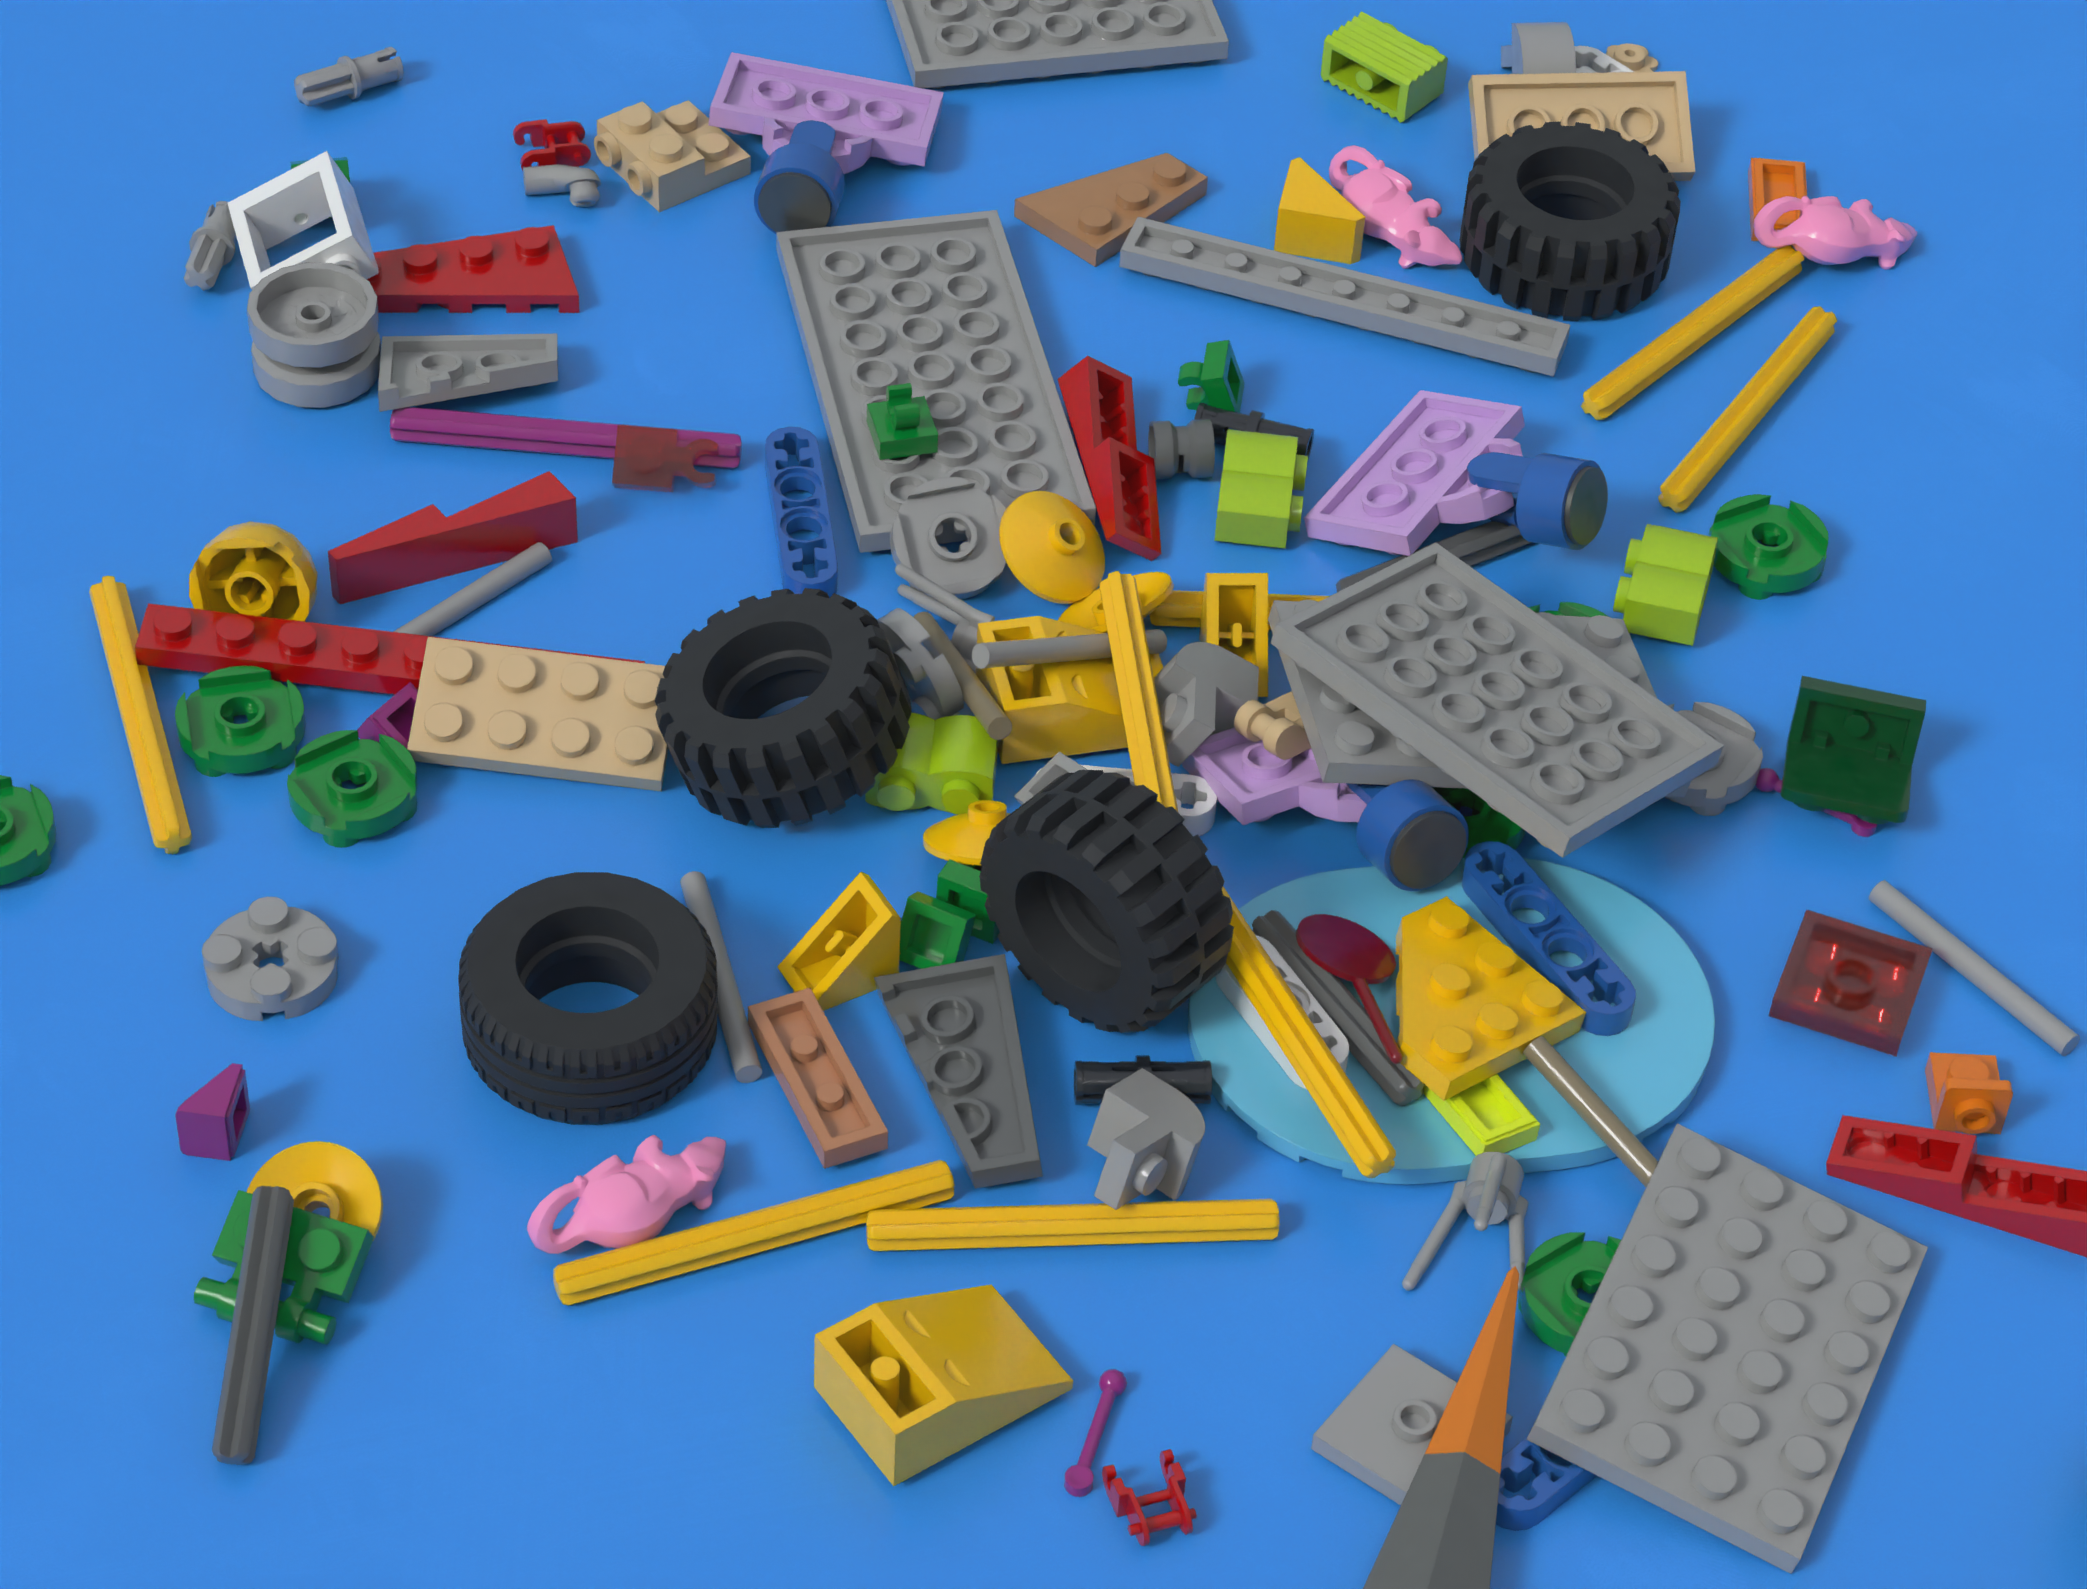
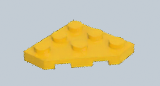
(1469, 1001)

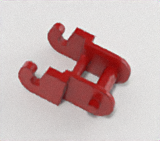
(561, 143)
(1126, 1503)

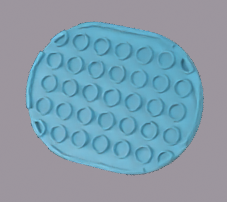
(1640, 1074)

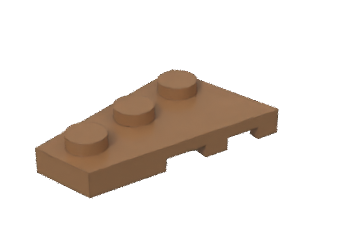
(1099, 211)

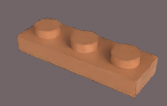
(817, 1078)

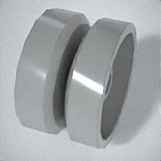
(314, 334)

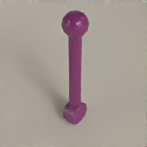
(1769, 781)
(1079, 1477)

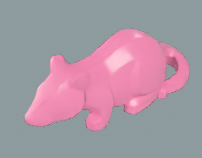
(1391, 211)
(1834, 233)
(629, 1201)

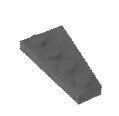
(970, 1059)

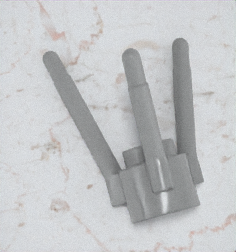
(945, 606)
(1489, 1197)

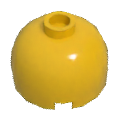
(255, 573)

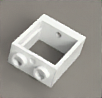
(295, 204)

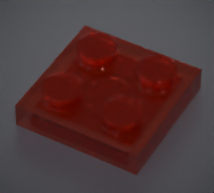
(1850, 982)

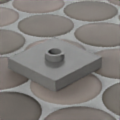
(1388, 1423)

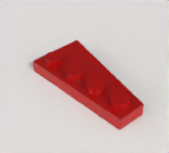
(488, 269)

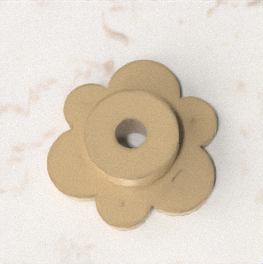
(1633, 57)

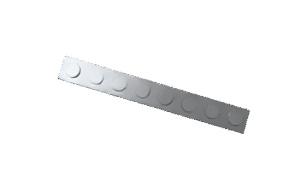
(1345, 296)

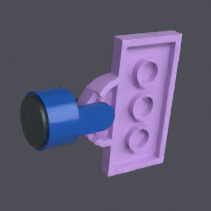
(818, 130)
(1458, 466)
(1400, 828)

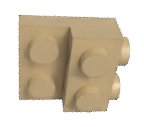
(669, 153)

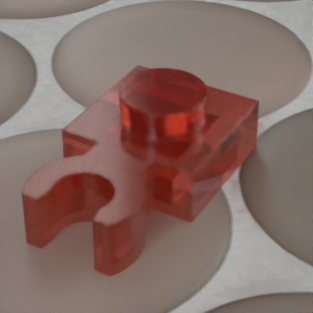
(651, 459)

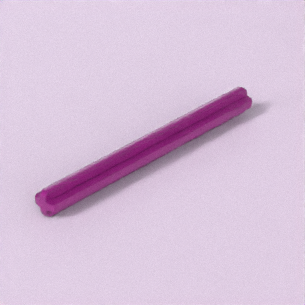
(538, 434)

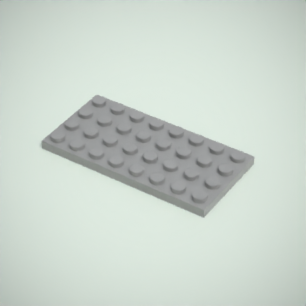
(949, 315)

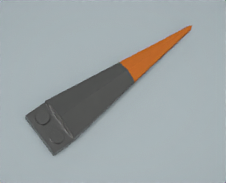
(1450, 1509)

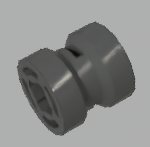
(1182, 448)

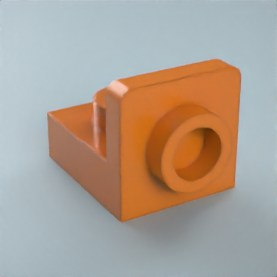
(1967, 1093)

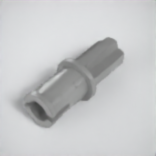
(349, 77)
(210, 247)

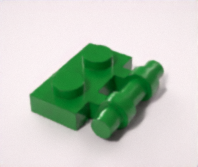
(319, 1261)

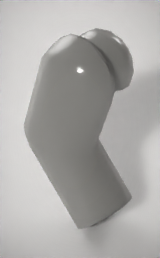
(552, 179)

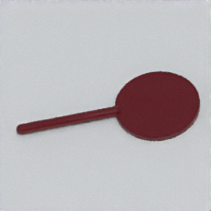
(1355, 956)

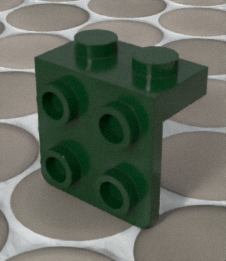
(1851, 750)

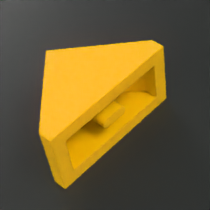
(1317, 218)
(1237, 618)
(847, 946)

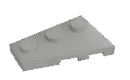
(460, 366)

